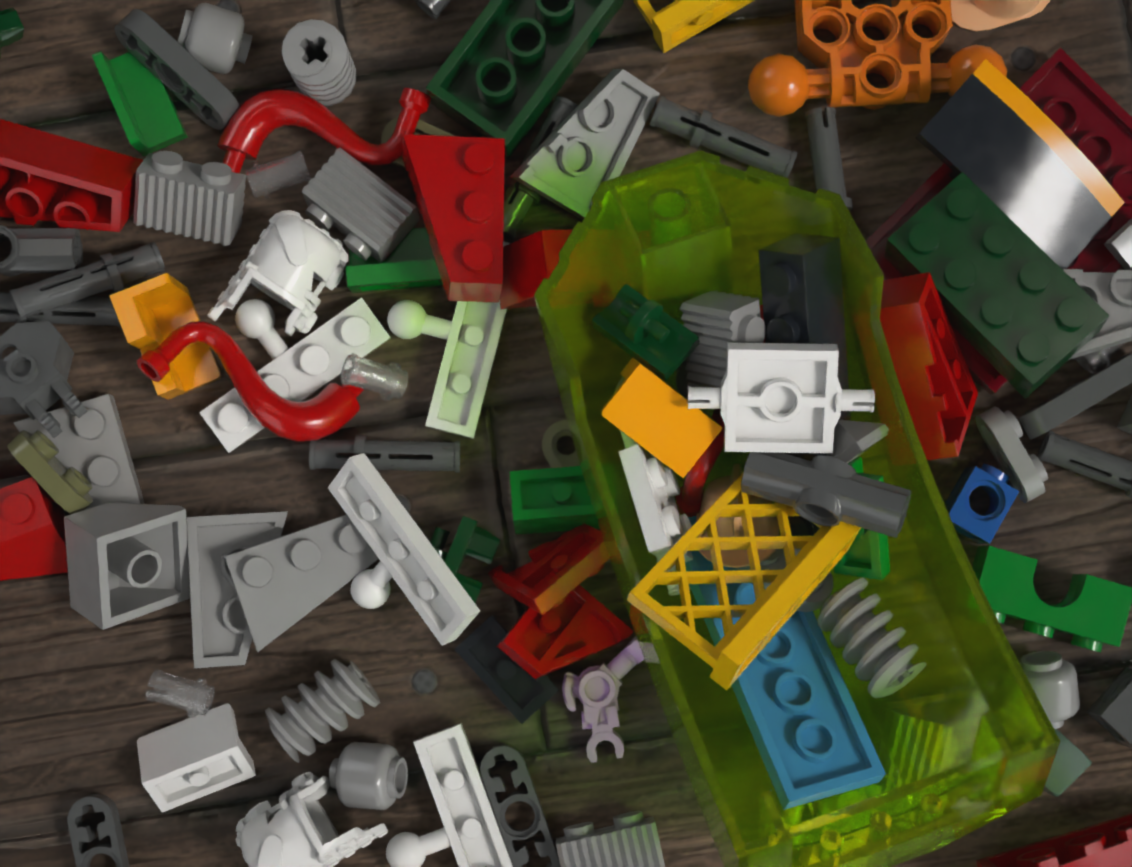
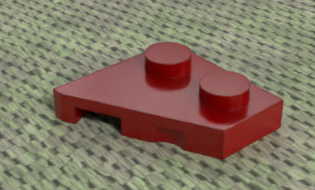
(554, 569)
(563, 634)

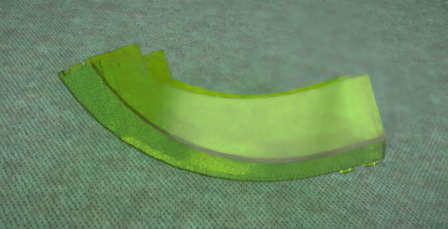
(953, 740)

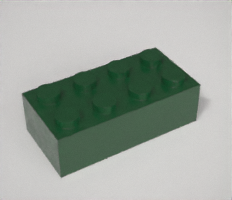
(516, 63)
(996, 284)

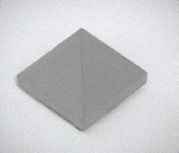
(855, 438)

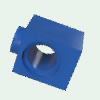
(1001, 495)

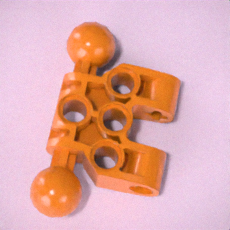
(783, 84)

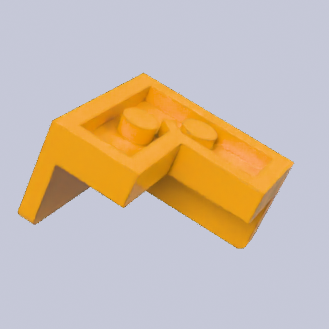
(149, 315)
(660, 419)

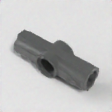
(41, 250)
(826, 491)

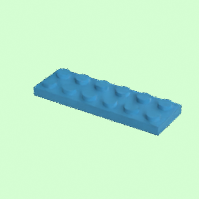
(796, 705)

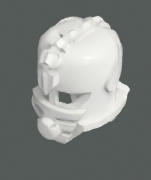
(284, 267)
(298, 830)

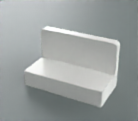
(193, 758)

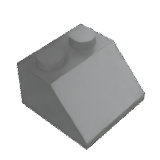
(126, 560)

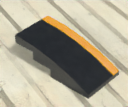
(1022, 163)

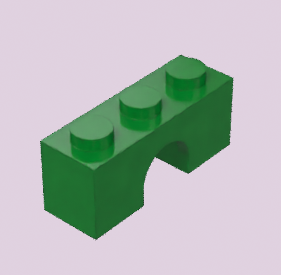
(1091, 610)

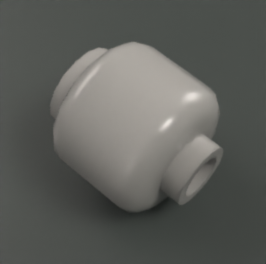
(215, 37)
(1054, 684)
(369, 775)

